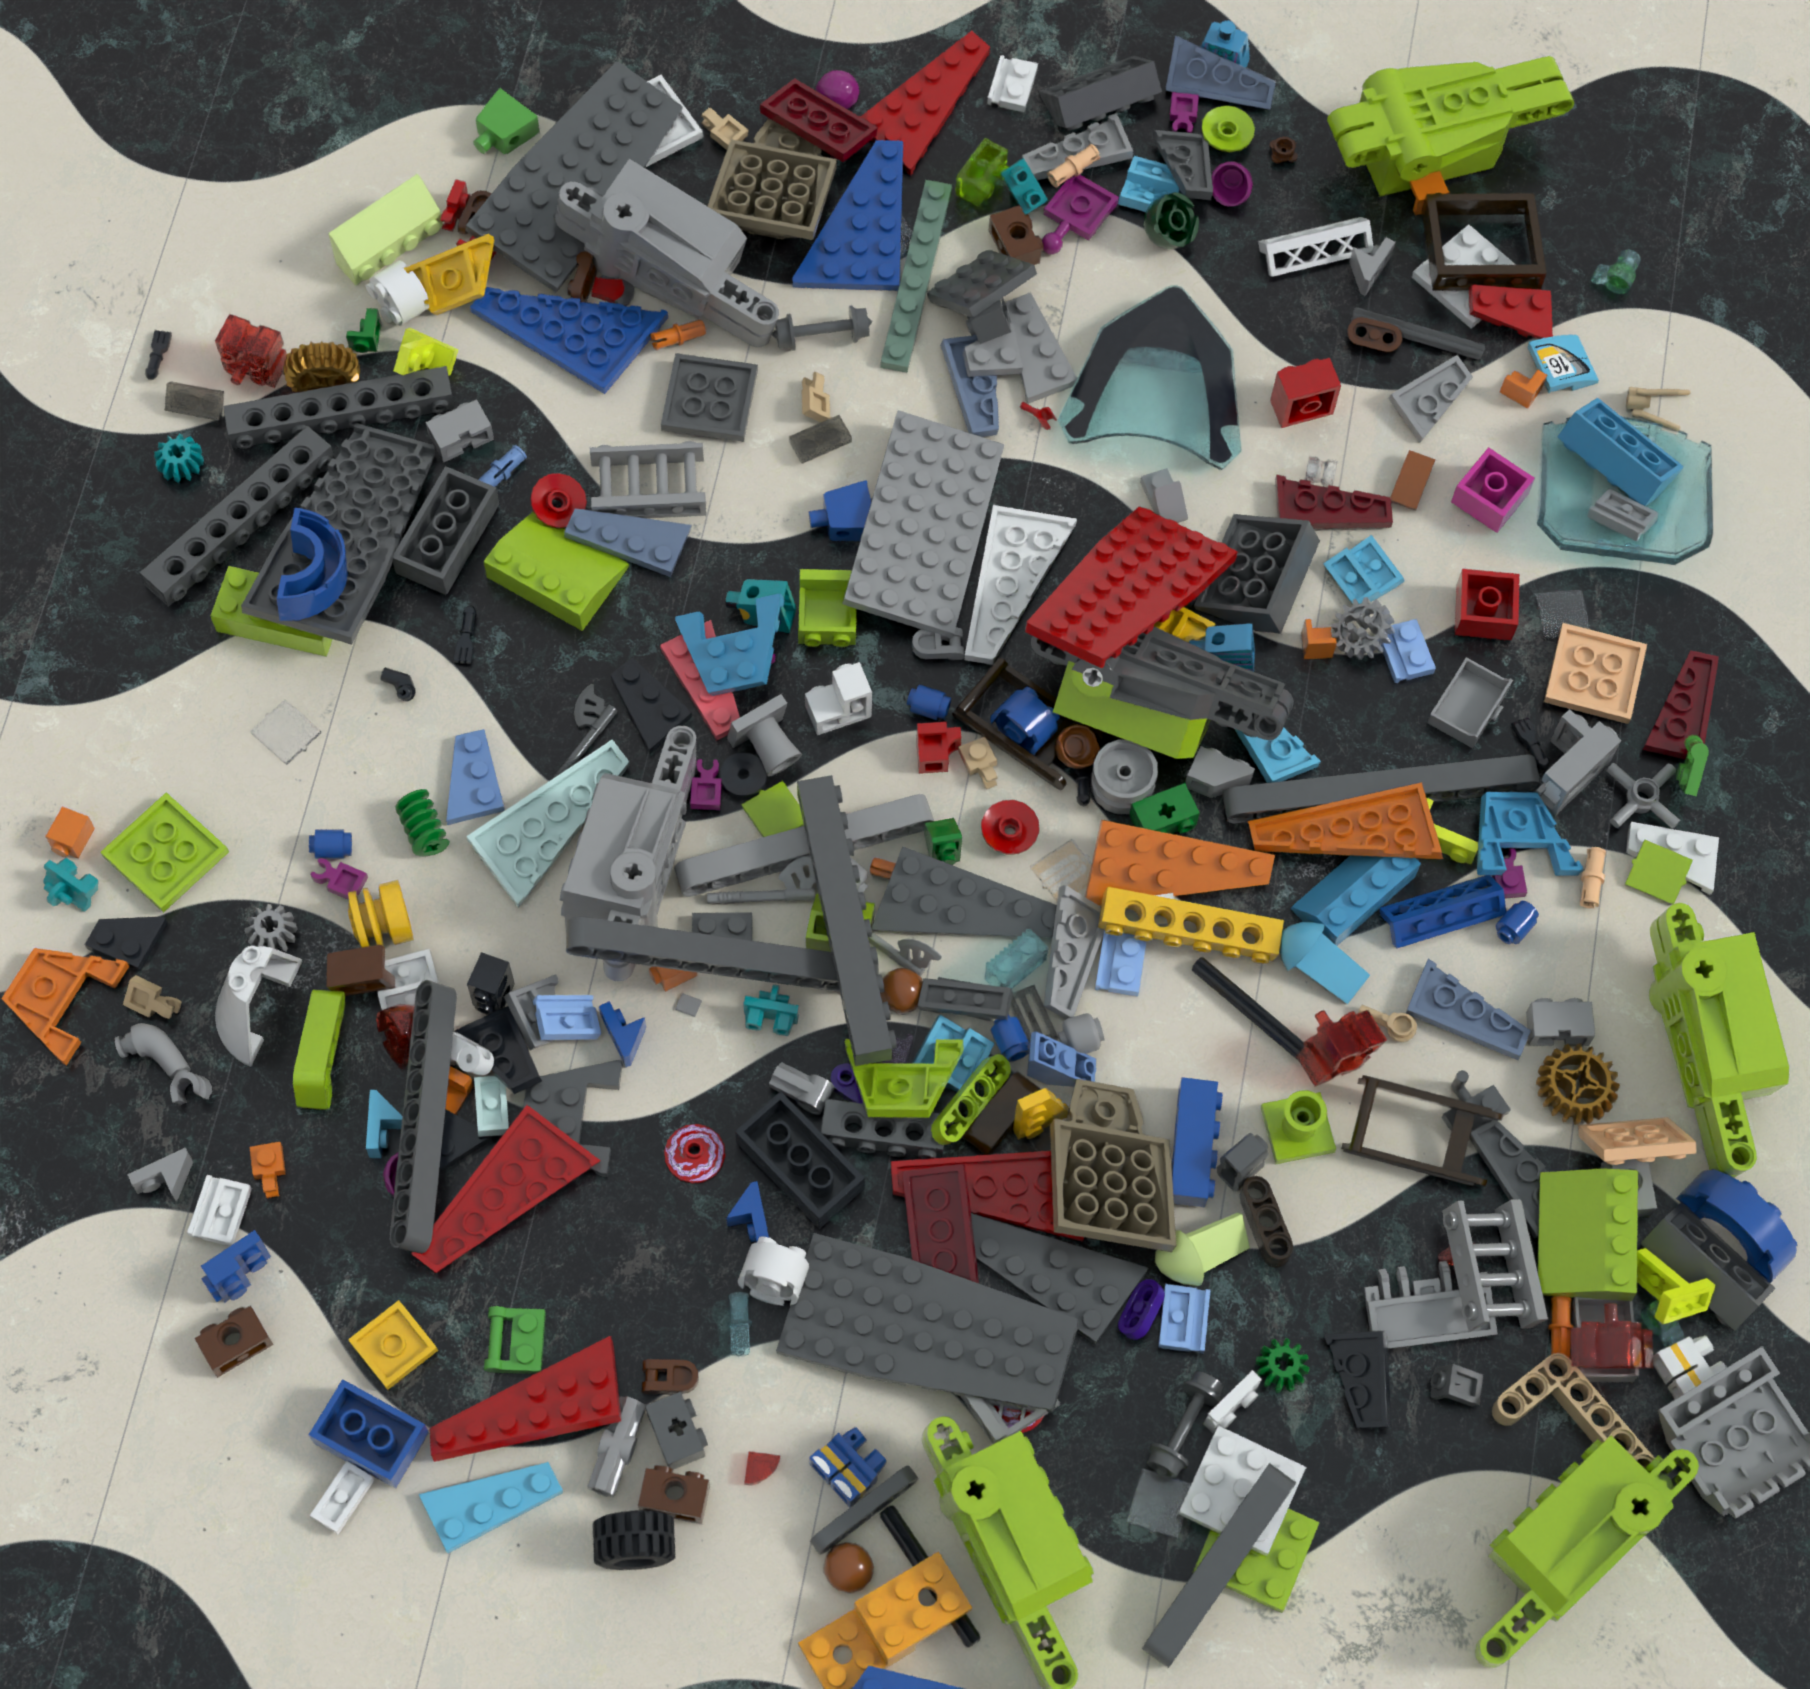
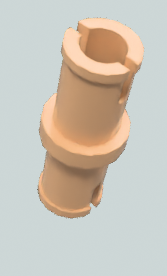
(1073, 165)
(1592, 877)

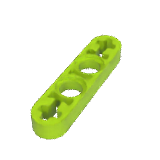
(969, 1097)

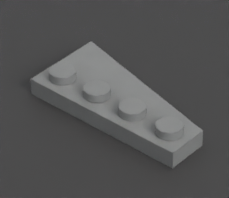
(1106, 137)
(1043, 361)
(1072, 951)

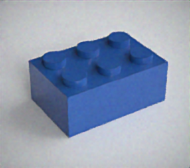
(369, 1433)

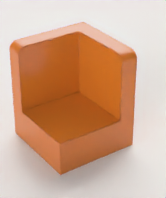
(1429, 184)
(1523, 389)
(1317, 642)
(458, 1090)

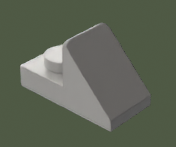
(1368, 267)
(1165, 495)
(171, 1169)

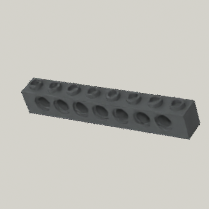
(327, 400)
(222, 518)

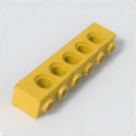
(1264, 929)

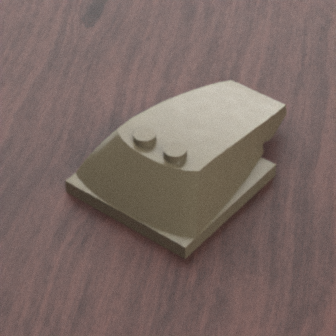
(773, 184)
(1109, 1174)

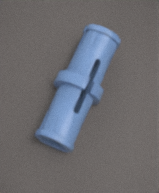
(498, 469)

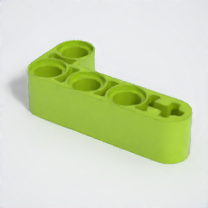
(317, 1050)

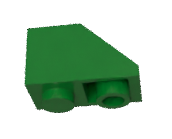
(943, 840)

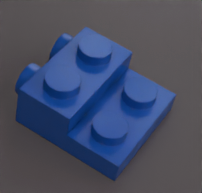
(228, 1270)

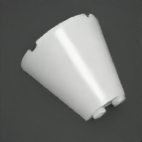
(237, 992)

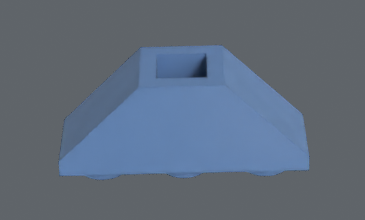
(1058, 1063)

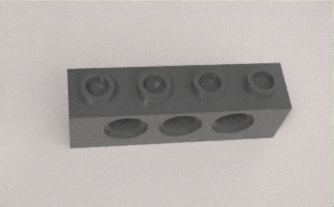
(841, 1113)

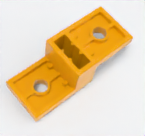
(886, 1624)

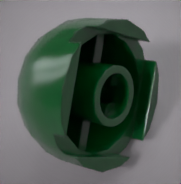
(1171, 221)

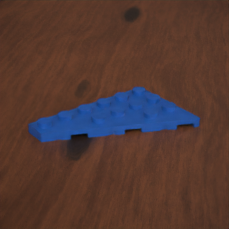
(863, 232)
(580, 337)

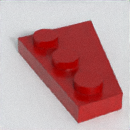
(1517, 308)

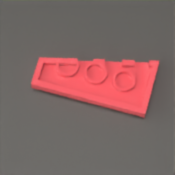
(715, 710)

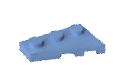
(473, 780)

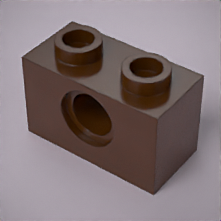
(1015, 224)
(226, 1357)
(688, 1507)

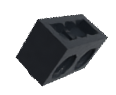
(490, 983)

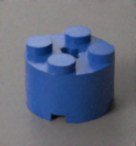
(1026, 720)

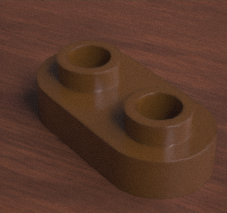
(1374, 334)

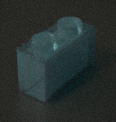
(1016, 961)

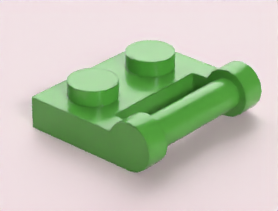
(1691, 771)
(526, 1340)

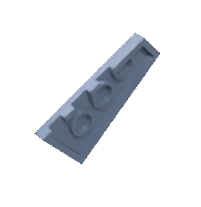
(1215, 77)
(974, 393)
(634, 539)
(1454, 1008)

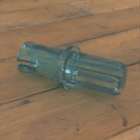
(739, 1324)

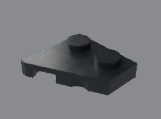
(126, 938)
(458, 1140)

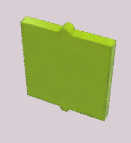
(774, 810)
(1659, 871)

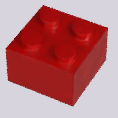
(1305, 392)
(1487, 604)

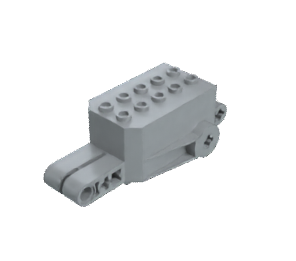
(667, 249)
(631, 844)

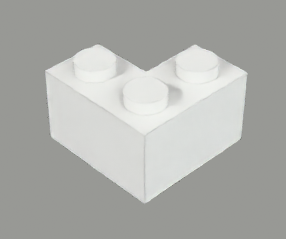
(841, 702)

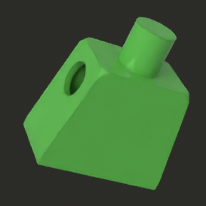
(504, 124)

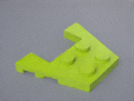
(906, 1088)

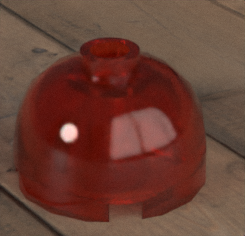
(397, 1026)

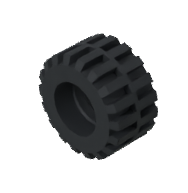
(633, 1540)

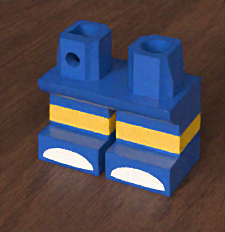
(845, 1468)

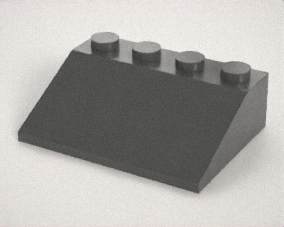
(1266, 572)

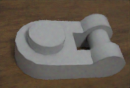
(928, 645)

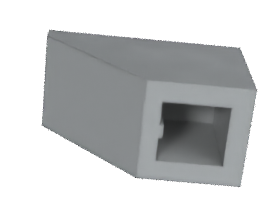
(1214, 773)

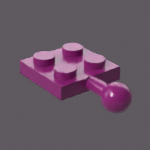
(1079, 208)

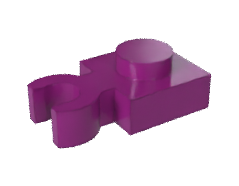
(1183, 111)
(707, 789)
(1513, 878)
(340, 880)

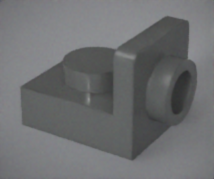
(1456, 1384)

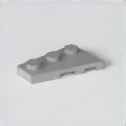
(1429, 396)

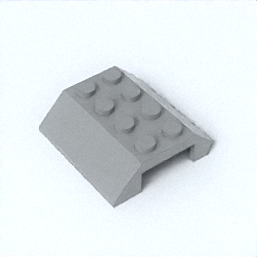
(1739, 1434)

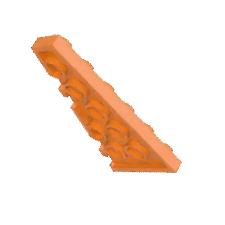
(1373, 824)
(1169, 863)

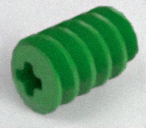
(420, 823)

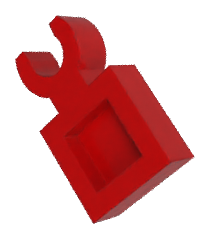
(455, 205)

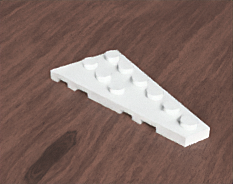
(1014, 563)

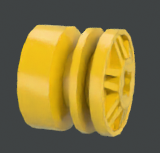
(380, 915)

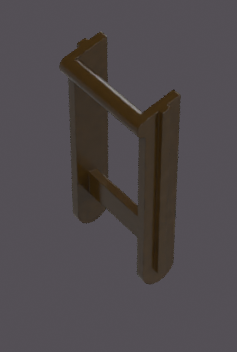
(1047, 753)
(1458, 1138)

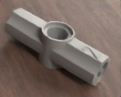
(616, 1448)

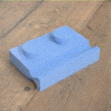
(1408, 652)
(1120, 964)
(566, 1017)
(1184, 1318)

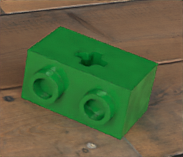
(1171, 803)

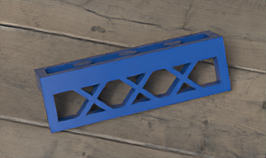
(1444, 912)

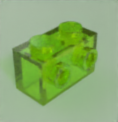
(981, 172)

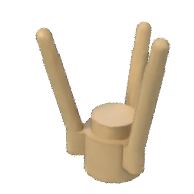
(1641, 397)

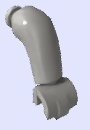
(155, 1043)

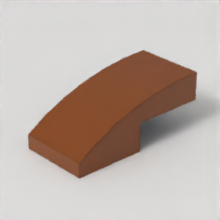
(1412, 480)

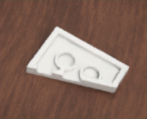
(1695, 846)

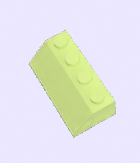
(385, 230)

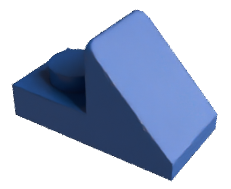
(625, 1037)
(747, 1210)

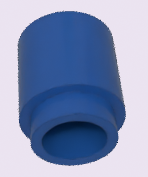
(929, 702)
(330, 843)
(1517, 922)
(1010, 1038)

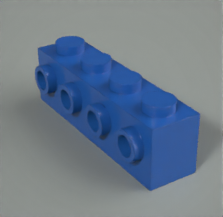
(1194, 1141)

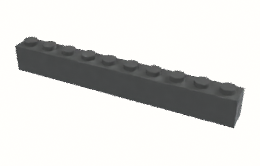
(845, 922)

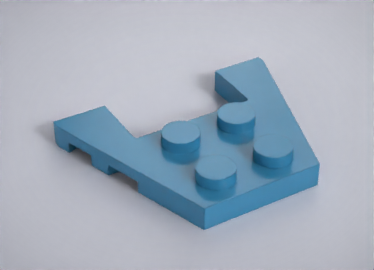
(737, 658)
(1519, 822)

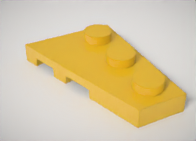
(1037, 1112)

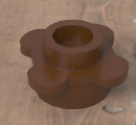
(1285, 144)

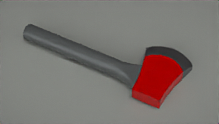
(613, 290)

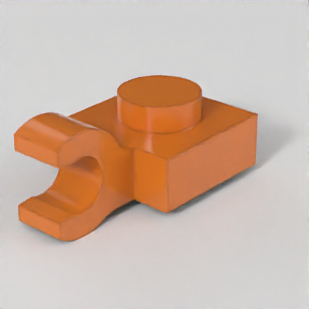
(268, 1164)

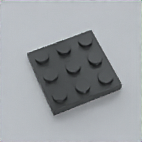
(981, 283)
(709, 397)

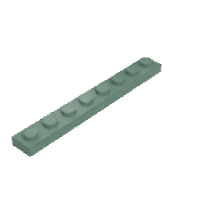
(916, 276)

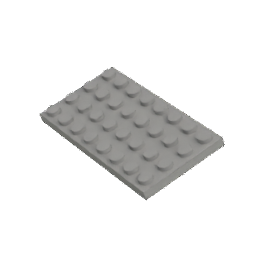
(924, 524)

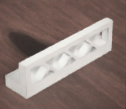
(1313, 236)

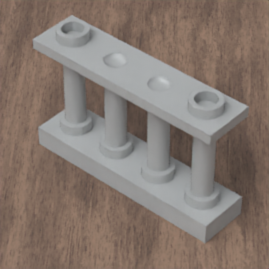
(654, 505)
(1519, 1258)

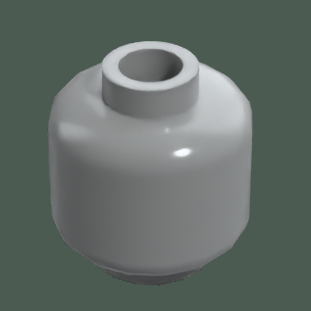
(1082, 1033)

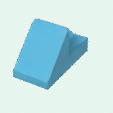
(380, 1117)

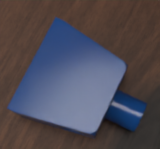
(843, 512)

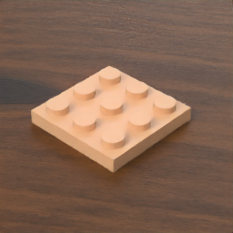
(1595, 673)
(1637, 1140)

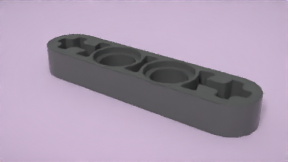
(864, 1509)

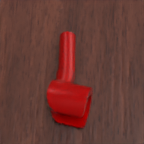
(1042, 415)

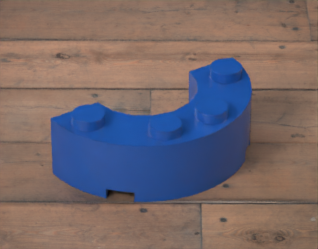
(324, 579)
(1746, 1216)

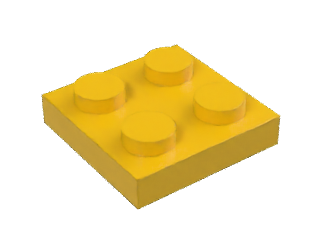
(393, 1345)

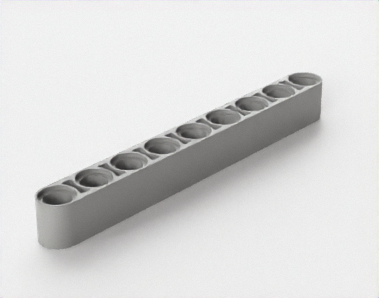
(776, 851)

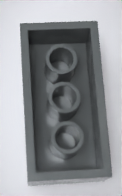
(445, 530)

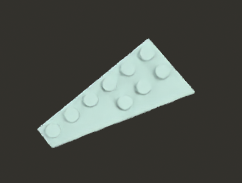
(536, 830)

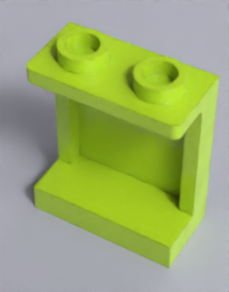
(821, 610)

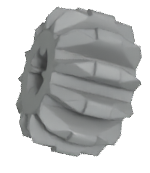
(281, 923)

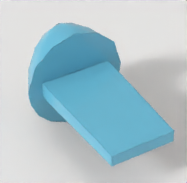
(1321, 960)

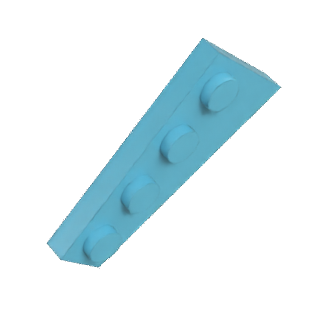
(1279, 757)
(482, 1505)

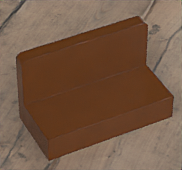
(358, 971)

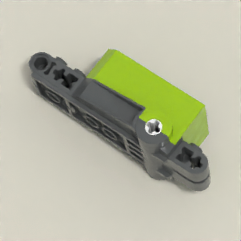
(1167, 694)

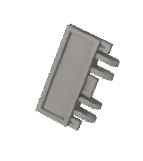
(1426, 1315)

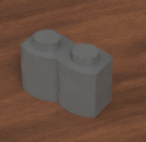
(1243, 1161)

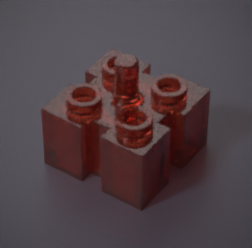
(251, 351)
(1340, 1046)
(1611, 1343)

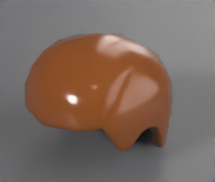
(1077, 746)
(902, 990)
(848, 1567)

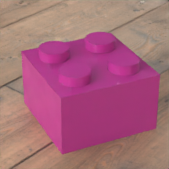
(1492, 490)

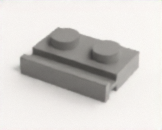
(1622, 514)

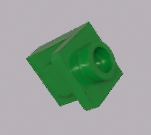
(369, 333)

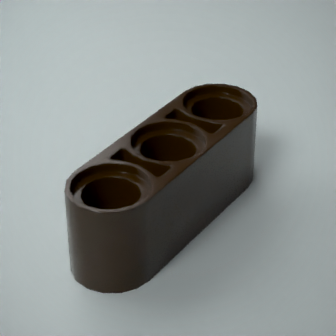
(998, 1116)
(1267, 1207)

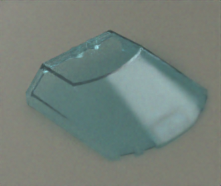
(1572, 487)

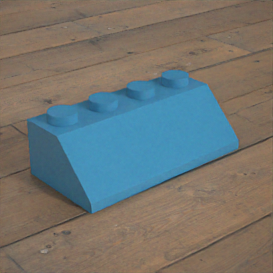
(1619, 452)
(1354, 893)

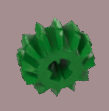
(1269, 1366)

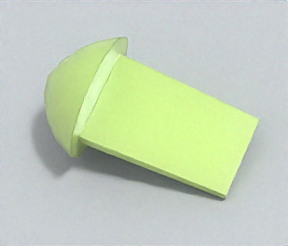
(1203, 1250)

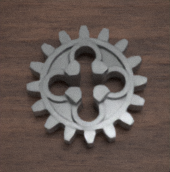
(1347, 632)

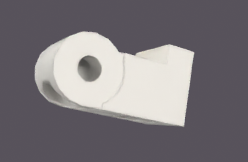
(470, 1055)

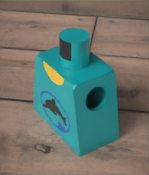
(754, 589)

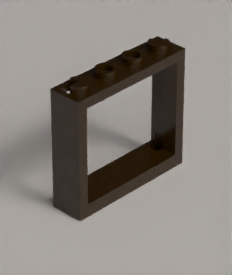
(1463, 276)

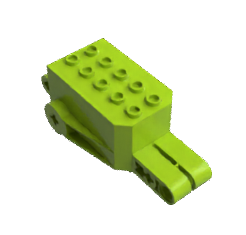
(1443, 118)
(1718, 1030)
(1579, 1535)
(1012, 1536)

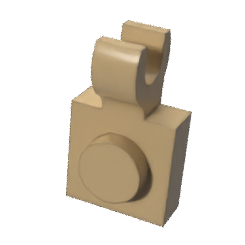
(723, 129)
(814, 401)
(980, 759)
(146, 999)

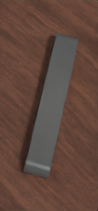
(1218, 1565)

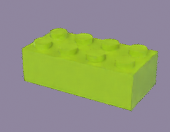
(229, 619)

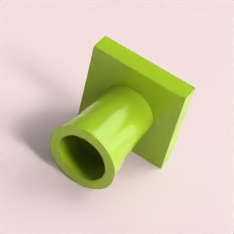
(1298, 1127)

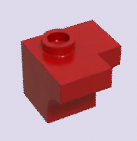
(935, 745)

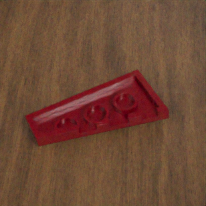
(1330, 506)
(1686, 707)

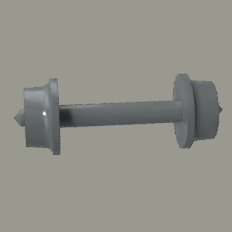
(857, 323)
(1166, 1459)

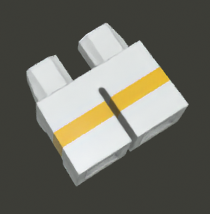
(1683, 1357)

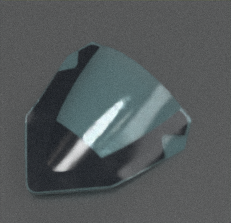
(1159, 377)

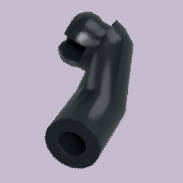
(403, 683)

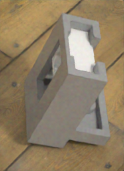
(1585, 756)

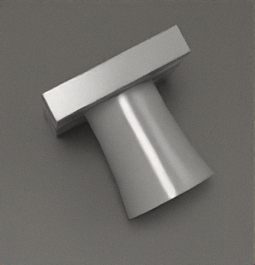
(766, 735)

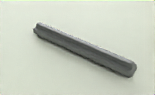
(1427, 335)

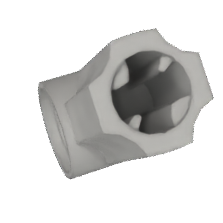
(807, 1090)

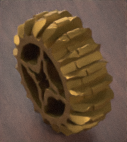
(320, 366)
(1602, 1090)

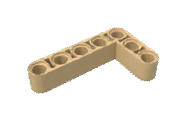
(1579, 1411)

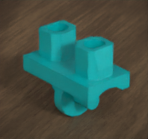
(1024, 186)
(65, 887)
(771, 1006)

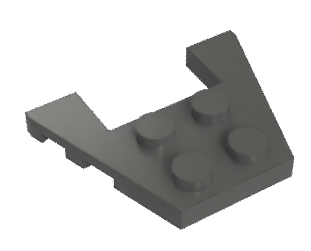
(563, 1098)

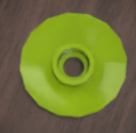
(1230, 121)

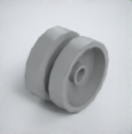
(1123, 775)

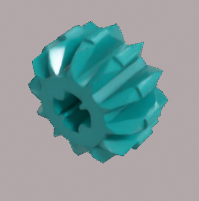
(178, 458)

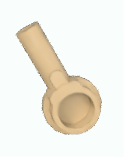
(1399, 1026)

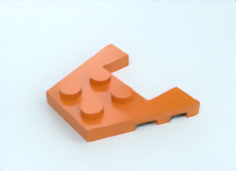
(47, 988)

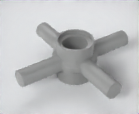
(1638, 804)

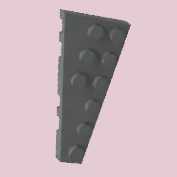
(948, 899)
(1057, 1273)

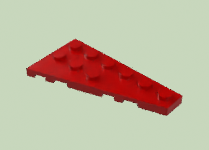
(926, 100)
(515, 1176)
(1000, 1186)
(553, 1402)

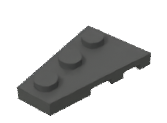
(1188, 161)

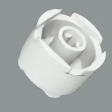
(398, 293)
(774, 1272)

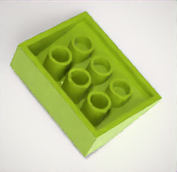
(554, 570)
(1588, 1233)

